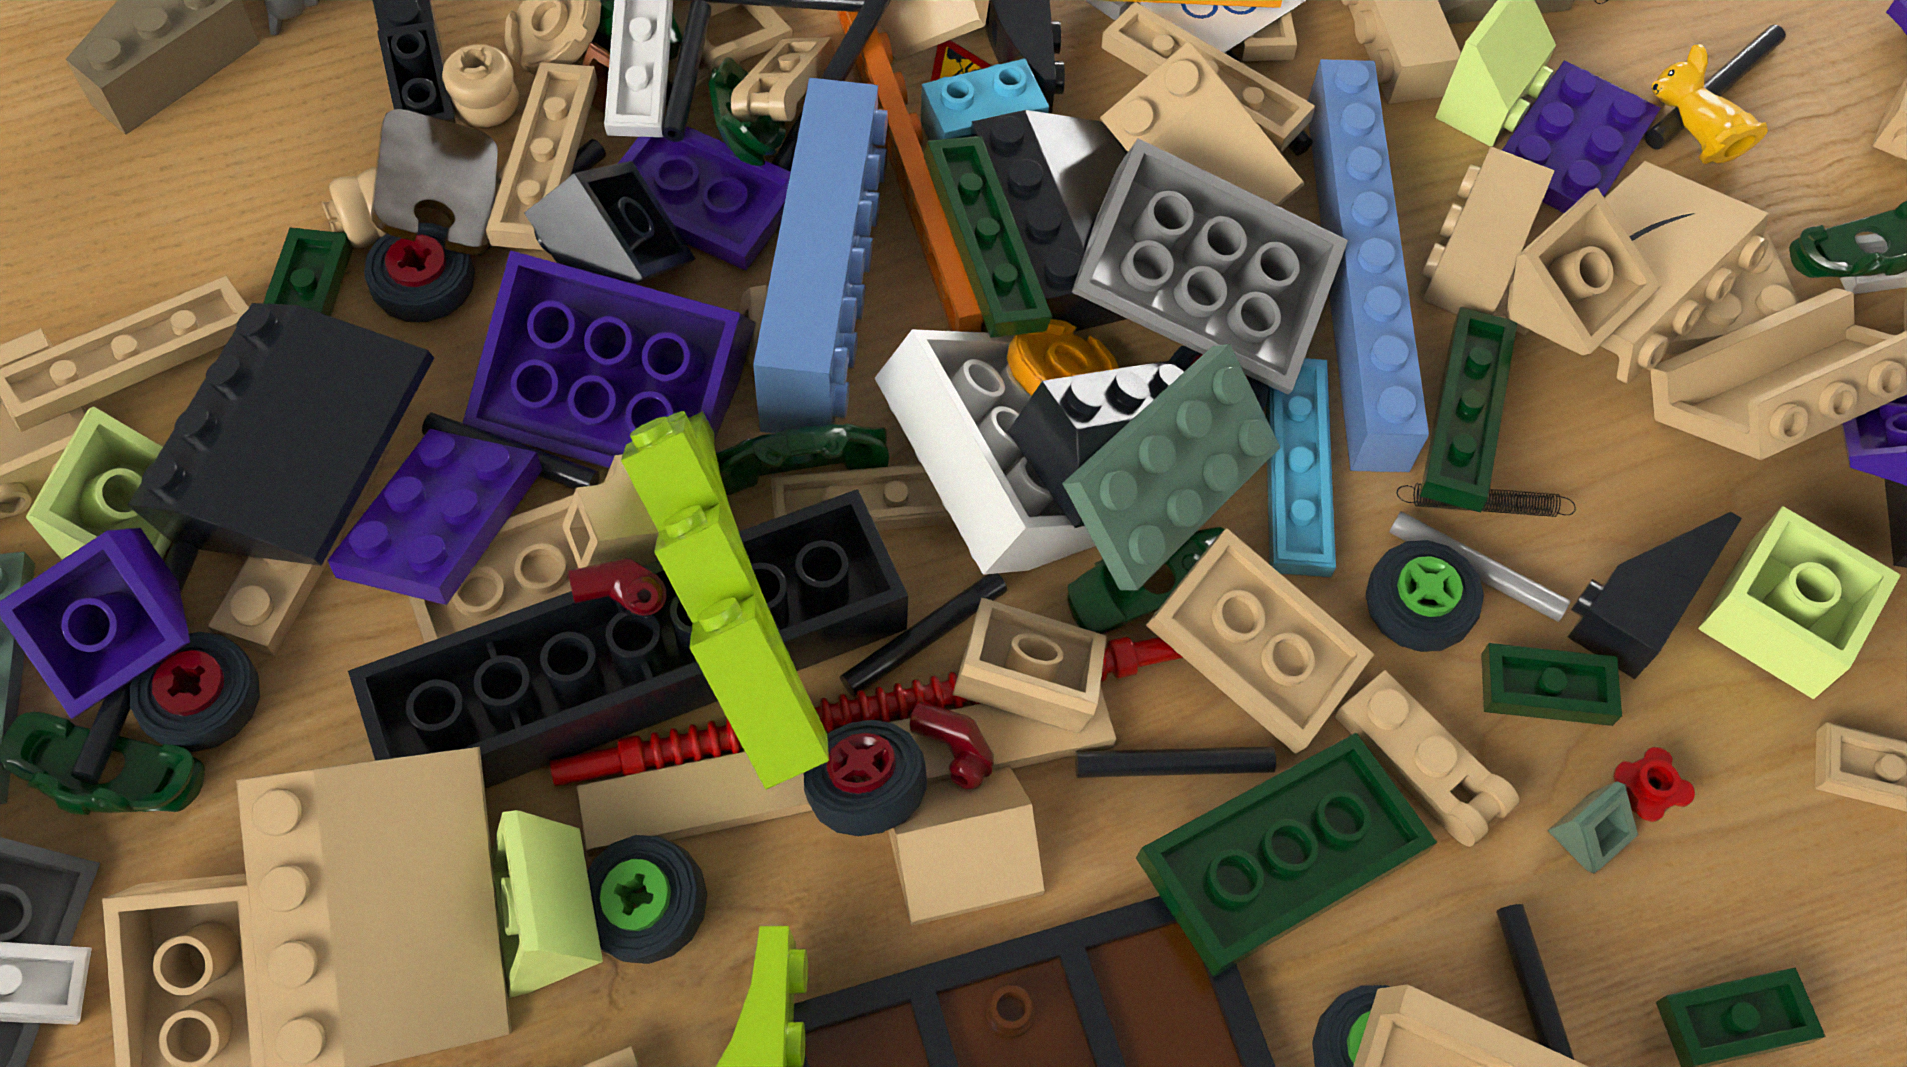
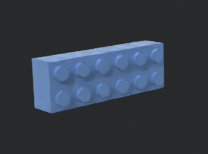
(821, 258)

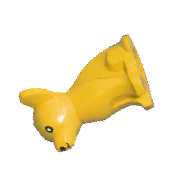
(1714, 121)

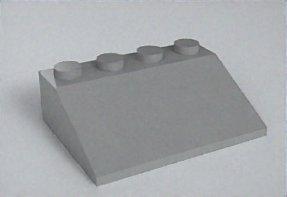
(1209, 264)

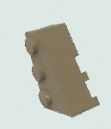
(157, 52)

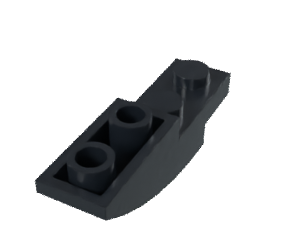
(1026, 32)
(413, 57)

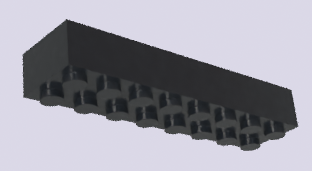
(594, 672)

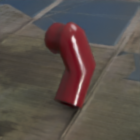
(622, 581)
(964, 739)

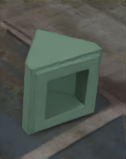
(1597, 827)

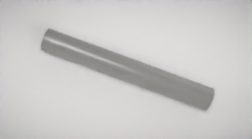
(1489, 570)

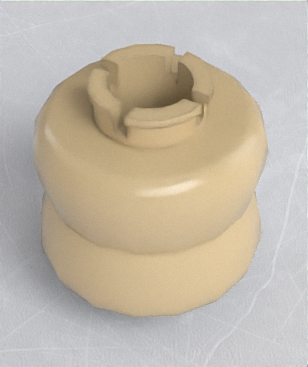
(481, 85)
(352, 207)

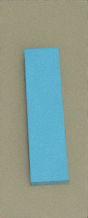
(1301, 476)

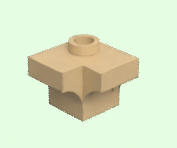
(610, 522)

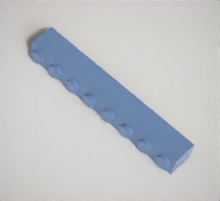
(1370, 289)

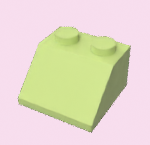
(1498, 71)

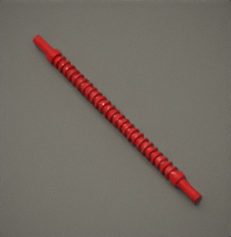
(635, 756)

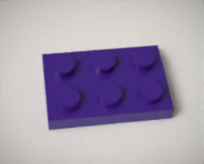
(1581, 132)
(713, 194)
(436, 516)

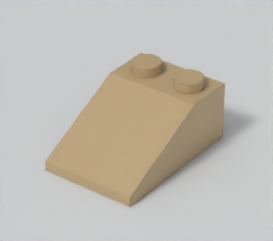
(1199, 120)
(183, 974)

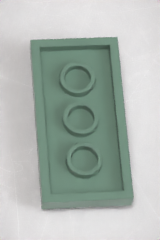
(1172, 467)

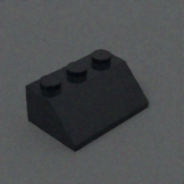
(1079, 415)

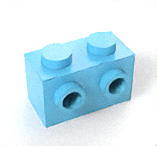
(956, 101)

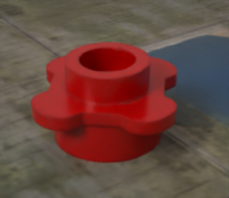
(1645, 799)

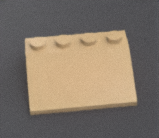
(373, 910)

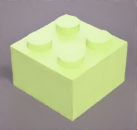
(1800, 603)

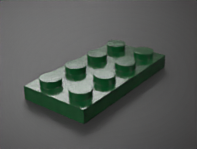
(1284, 852)

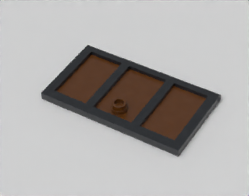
(1072, 995)

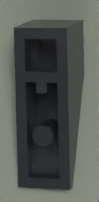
(1648, 596)

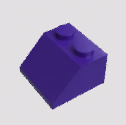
(98, 618)

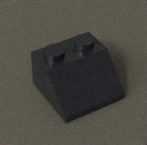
(609, 225)

